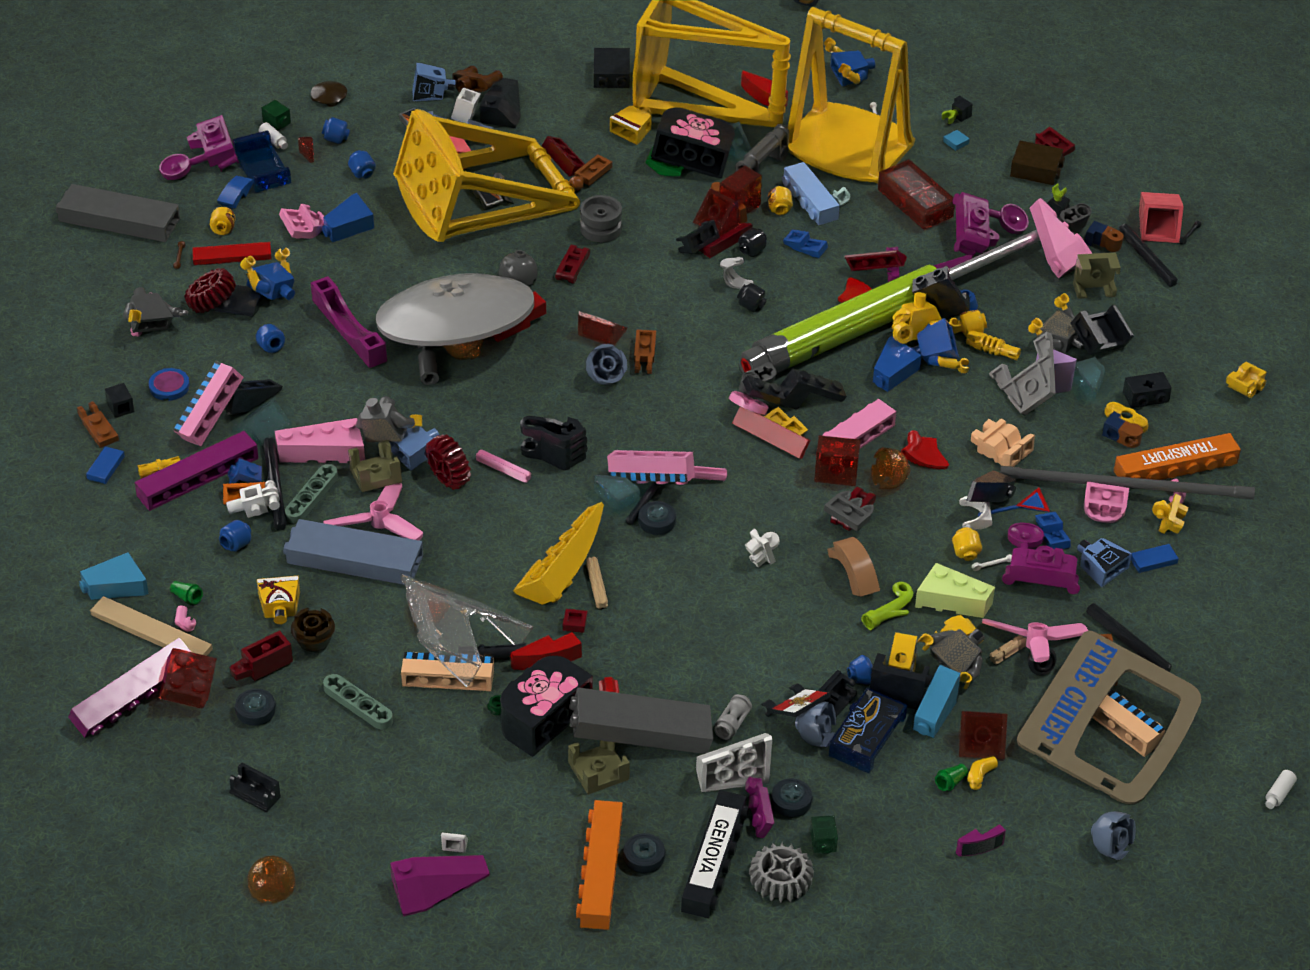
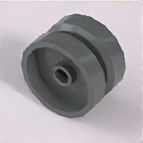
(601, 218)

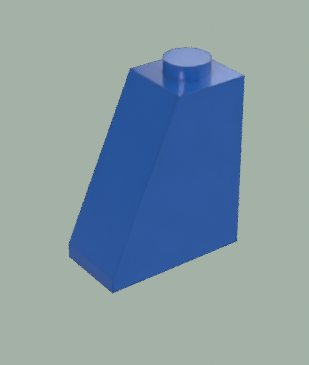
(348, 219)
(895, 364)

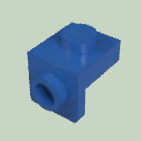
(245, 472)

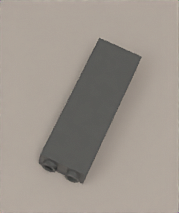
(118, 212)
(641, 720)

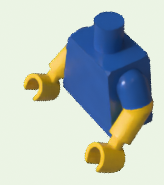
(848, 65)
(271, 279)
(939, 346)

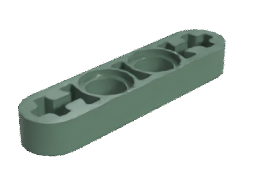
(310, 493)
(359, 700)

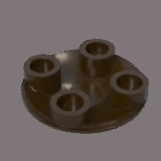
(328, 93)

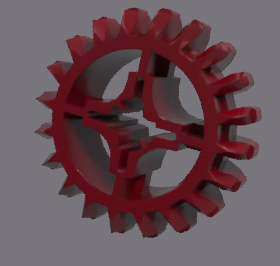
(210, 290)
(448, 461)

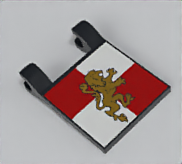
(796, 704)

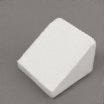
(454, 842)

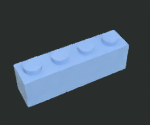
(811, 193)

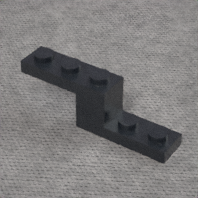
(794, 388)

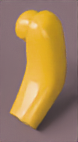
(979, 769)

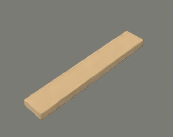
(145, 626)

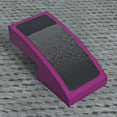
(978, 843)

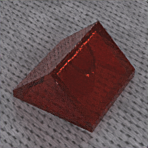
(721, 210)
(599, 329)
(982, 734)

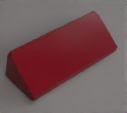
(562, 155)
(725, 240)
(876, 260)

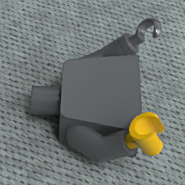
(149, 312)

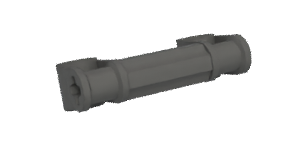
(772, 145)

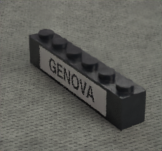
(714, 853)

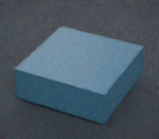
(956, 140)

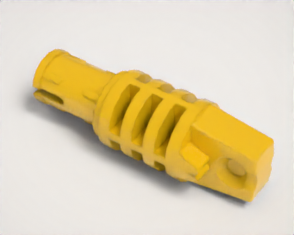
(992, 344)

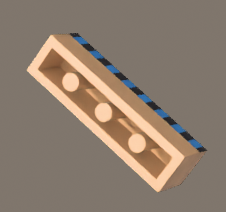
(428, 672)
(1129, 723)

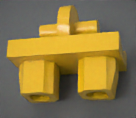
(1170, 514)

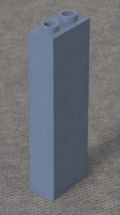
(353, 551)

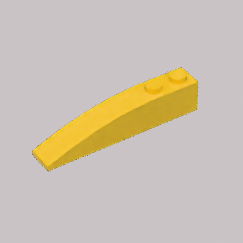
(555, 572)

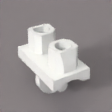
(761, 547)

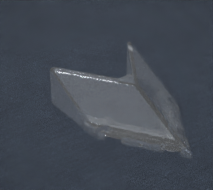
(446, 629)

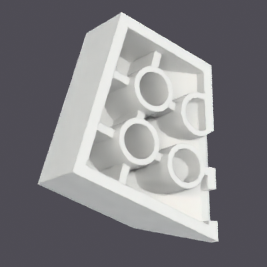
(735, 763)

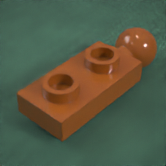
(590, 172)

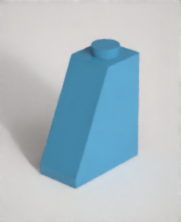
(114, 579)
(937, 702)

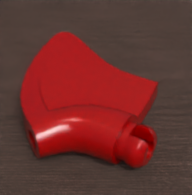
(853, 288)
(924, 451)

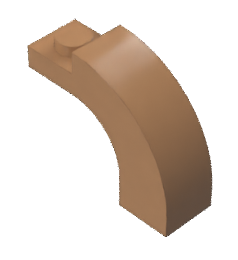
(857, 565)

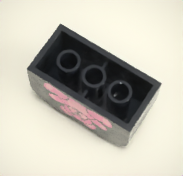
(693, 141)
(538, 702)

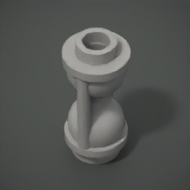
(728, 724)

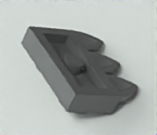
(849, 511)

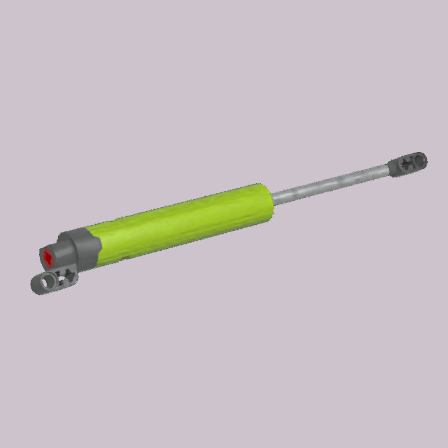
(866, 311)

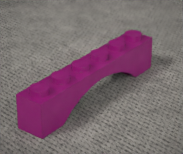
(365, 343)

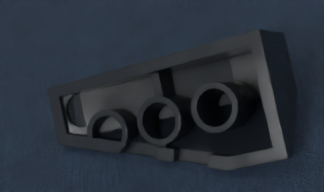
(501, 104)

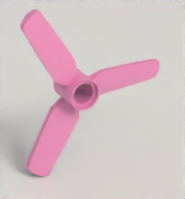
(380, 515)
(1039, 634)

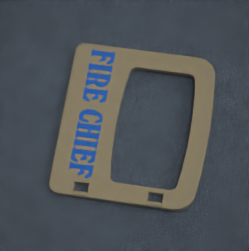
(1076, 695)

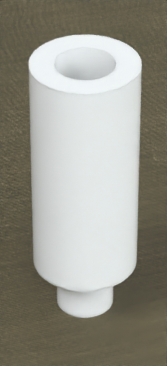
(277, 138)
(1280, 789)

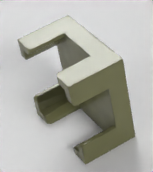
(1096, 271)
(376, 471)
(598, 767)

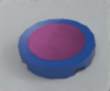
(169, 384)

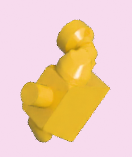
(913, 318)

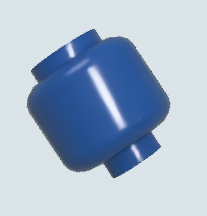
(335, 130)
(361, 164)
(270, 338)
(235, 535)

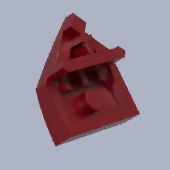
(1052, 138)

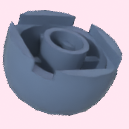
(606, 364)
(816, 724)
(1112, 830)

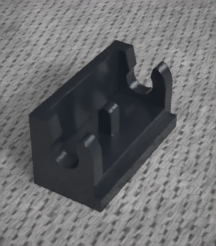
(699, 238)
(840, 692)
(255, 787)

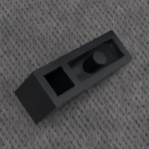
(251, 394)
(992, 488)

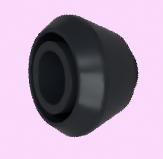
(1042, 668)

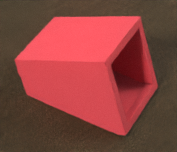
(1160, 217)

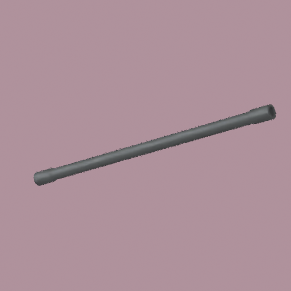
(1241, 492)

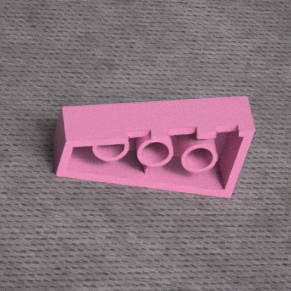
(319, 442)

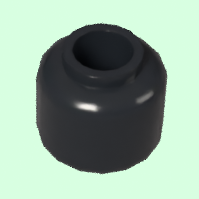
(752, 242)
(752, 297)

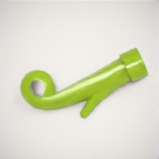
(890, 610)

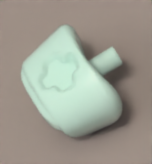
(841, 196)

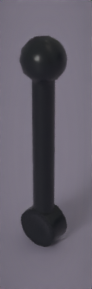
(1183, 240)

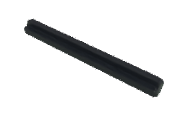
(1147, 254)
(1127, 637)

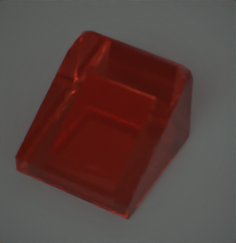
(306, 148)

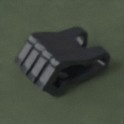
(554, 441)

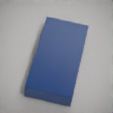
(105, 465)
(1154, 558)

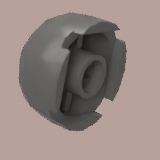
(519, 267)

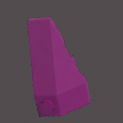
(427, 880)

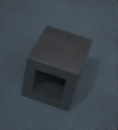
(119, 400)

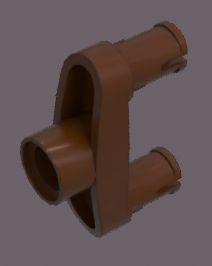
(473, 81)

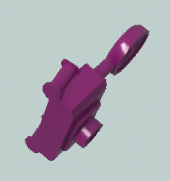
(218, 149)
(973, 223)
(1041, 565)

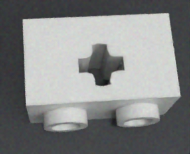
(465, 105)

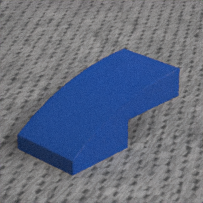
(234, 190)
(803, 243)
(1053, 530)

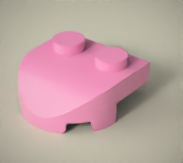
(302, 222)
(1105, 502)

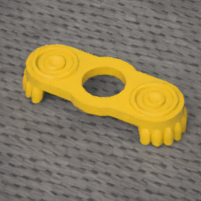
(1119, 408)

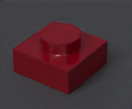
(575, 620)

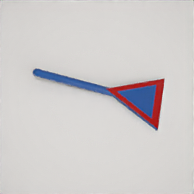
(1034, 501)

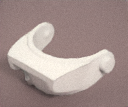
(983, 520)

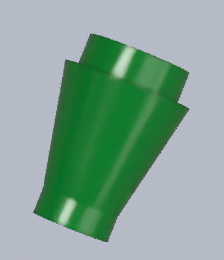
(187, 592)
(948, 778)

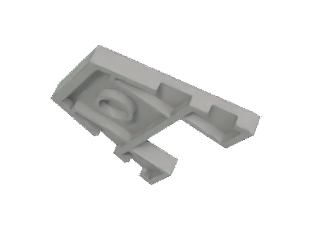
(1034, 383)

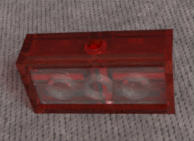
(916, 194)

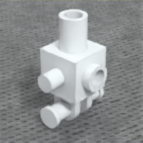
(255, 500)

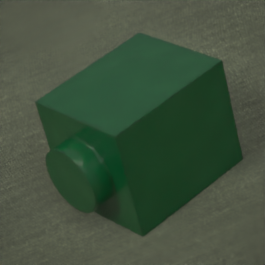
(276, 115)

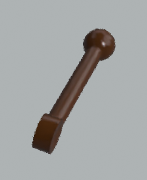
(181, 244)

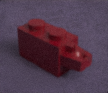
(263, 657)

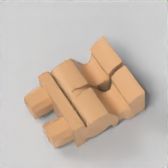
(1002, 442)

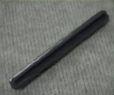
(274, 475)

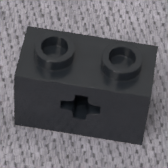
(1147, 389)

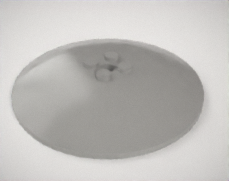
(455, 309)

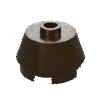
(312, 629)

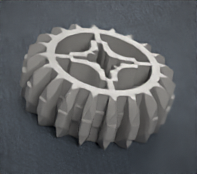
(779, 879)

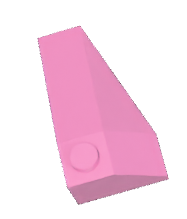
(1056, 239)

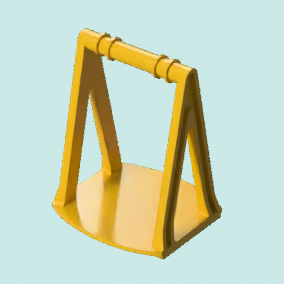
(651, 56)
(841, 136)
(433, 174)

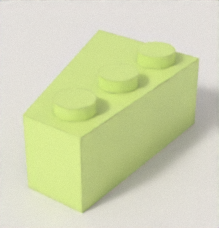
(954, 592)

